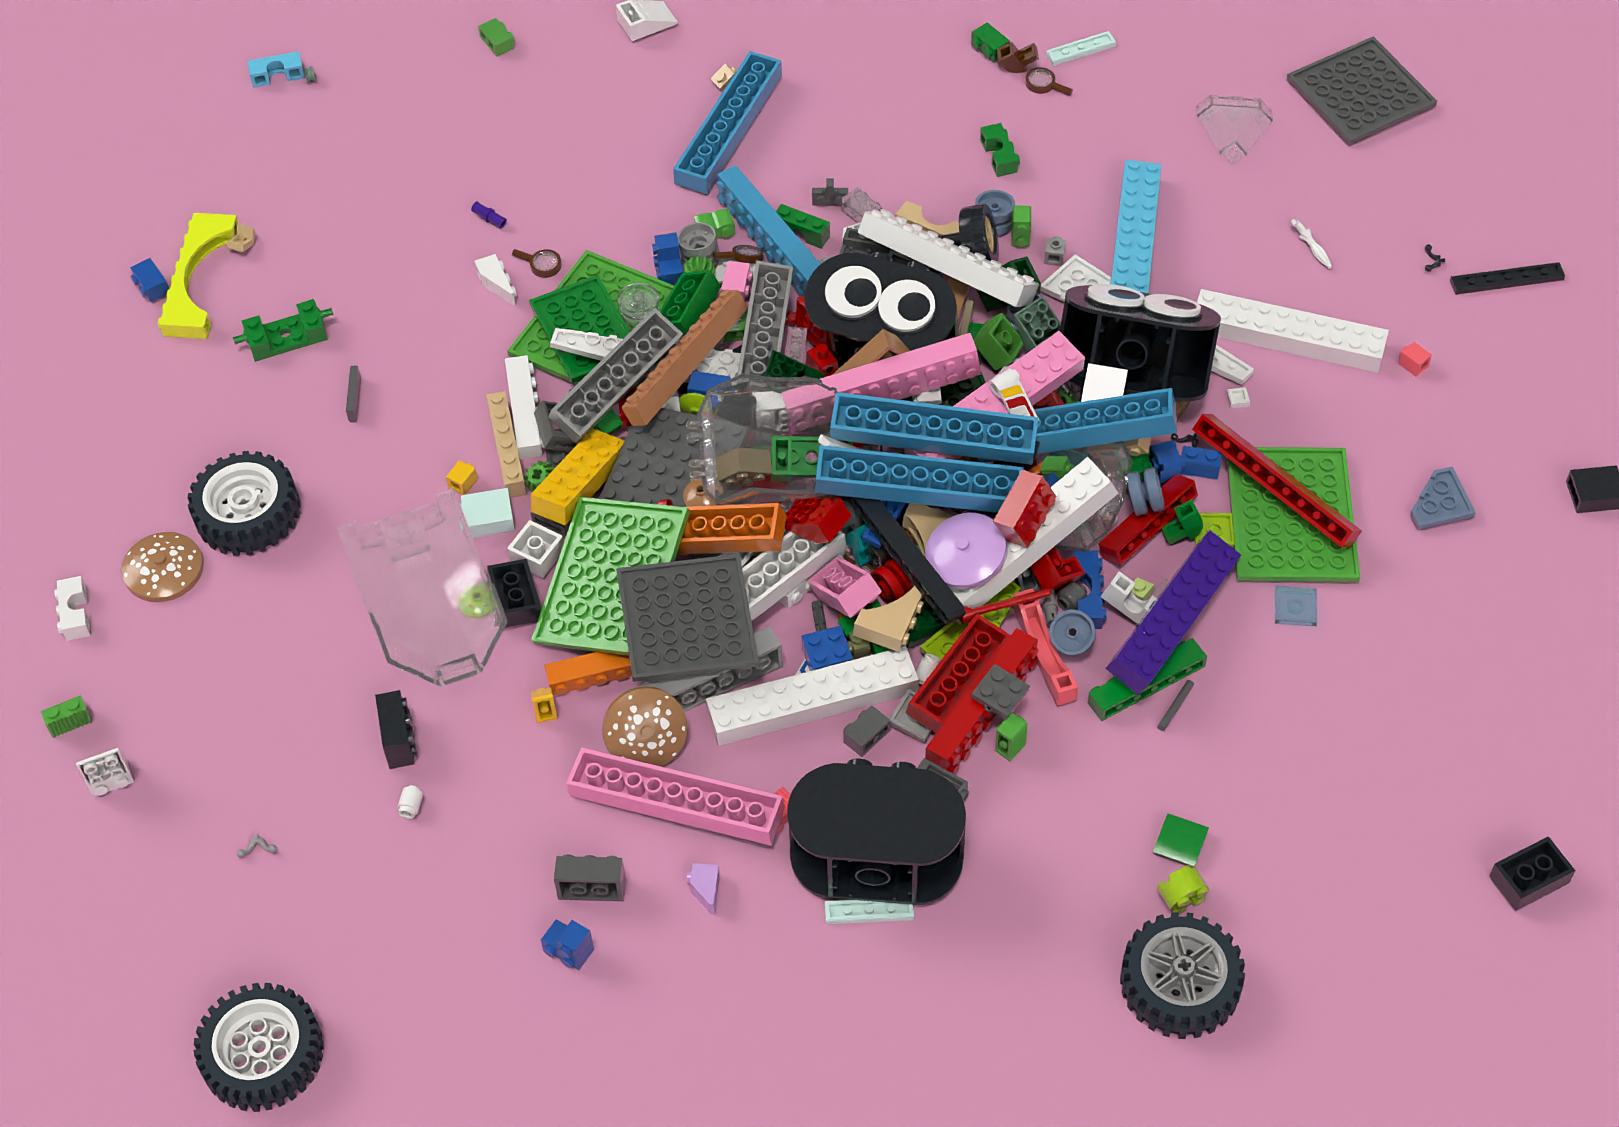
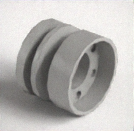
(698, 240)

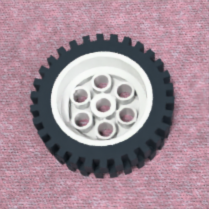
(237, 1021)

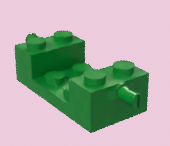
(267, 339)
(790, 459)

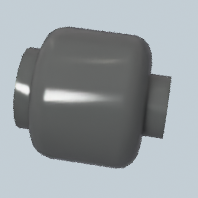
(1070, 594)

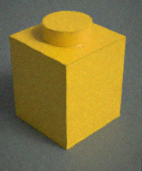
(462, 477)

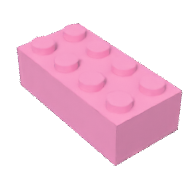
(844, 586)

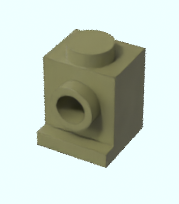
(858, 647)

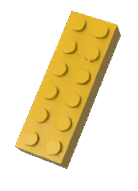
(576, 476)

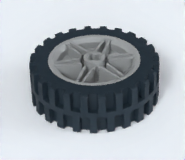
(1182, 974)

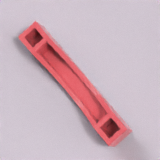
(1056, 674)

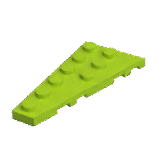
(946, 637)

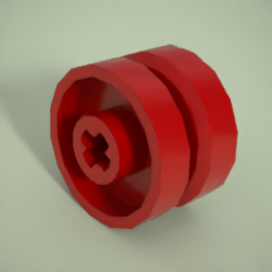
(891, 581)

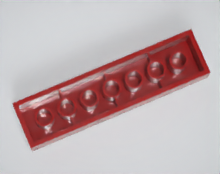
(970, 718)

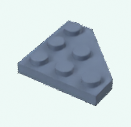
(1442, 501)

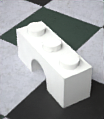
(70, 594)
(1120, 596)

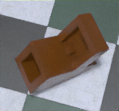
(1016, 60)

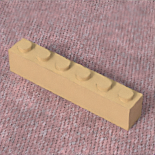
(506, 444)

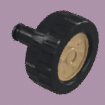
(977, 231)

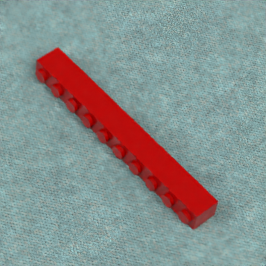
(1277, 480)

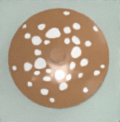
(162, 567)
(645, 726)

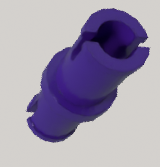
(488, 214)

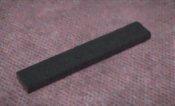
(1507, 278)

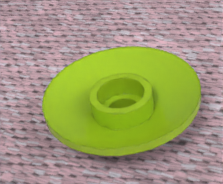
(691, 403)

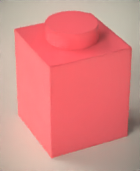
(1414, 359)

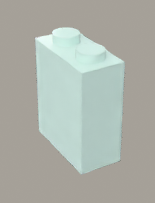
(488, 512)

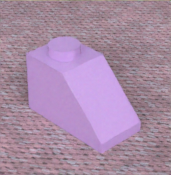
(704, 884)

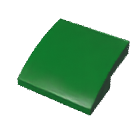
(1181, 840)

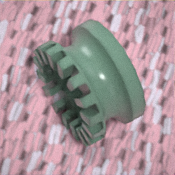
(310, 74)

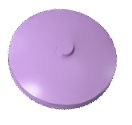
(967, 550)

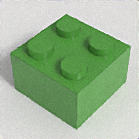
(998, 341)

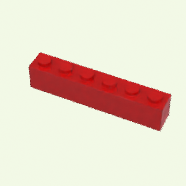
(1137, 530)

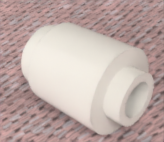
(926, 666)
(409, 802)

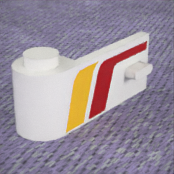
(1010, 390)

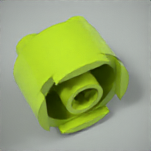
(1183, 889)

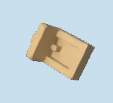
(723, 76)
(243, 240)

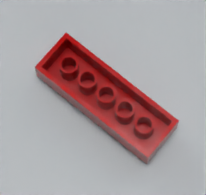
(956, 673)

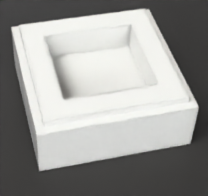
(1238, 397)

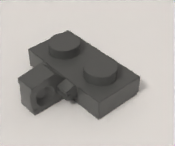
(828, 196)

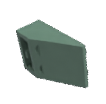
(1036, 323)

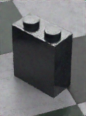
(1594, 488)

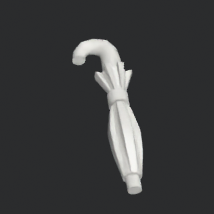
(1317, 250)

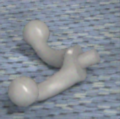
(272, 848)

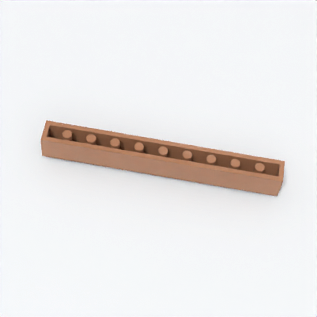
(684, 357)

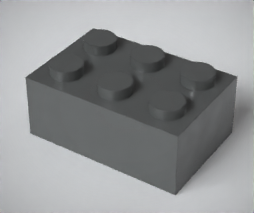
(589, 878)

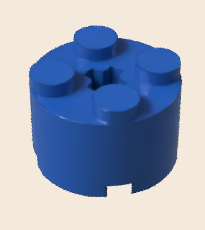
(1166, 460)

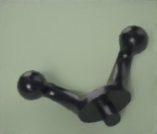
(1428, 268)
(1174, 437)

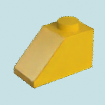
(543, 705)

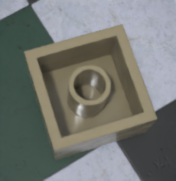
(743, 466)

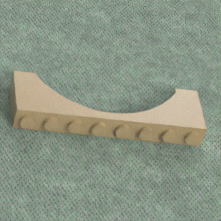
(891, 622)

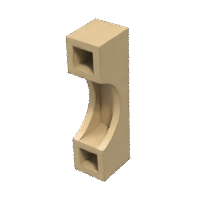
(913, 215)

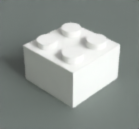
(538, 546)

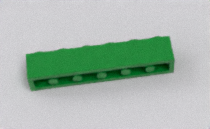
(1116, 696)

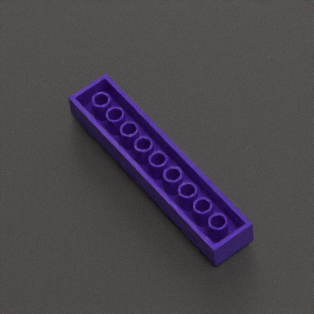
(1173, 612)

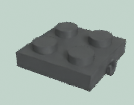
(1000, 691)

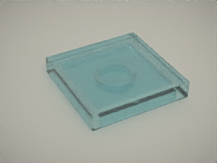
(1295, 606)

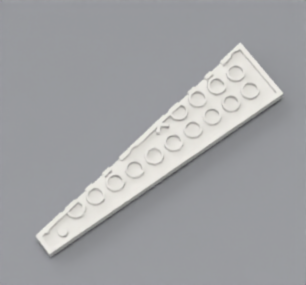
(1080, 272)
(598, 347)

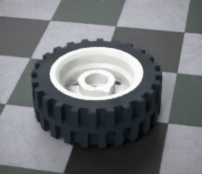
(250, 516)

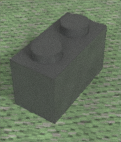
(866, 730)

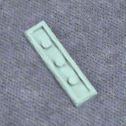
(1080, 48)
(866, 911)

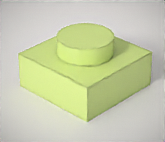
(1142, 589)

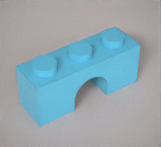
(263, 68)

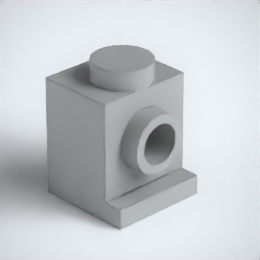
(1055, 246)

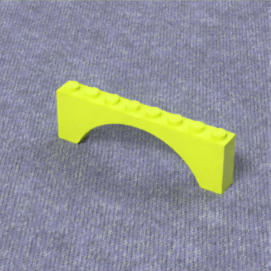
(204, 235)

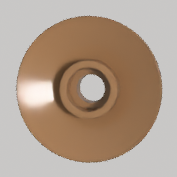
(693, 496)

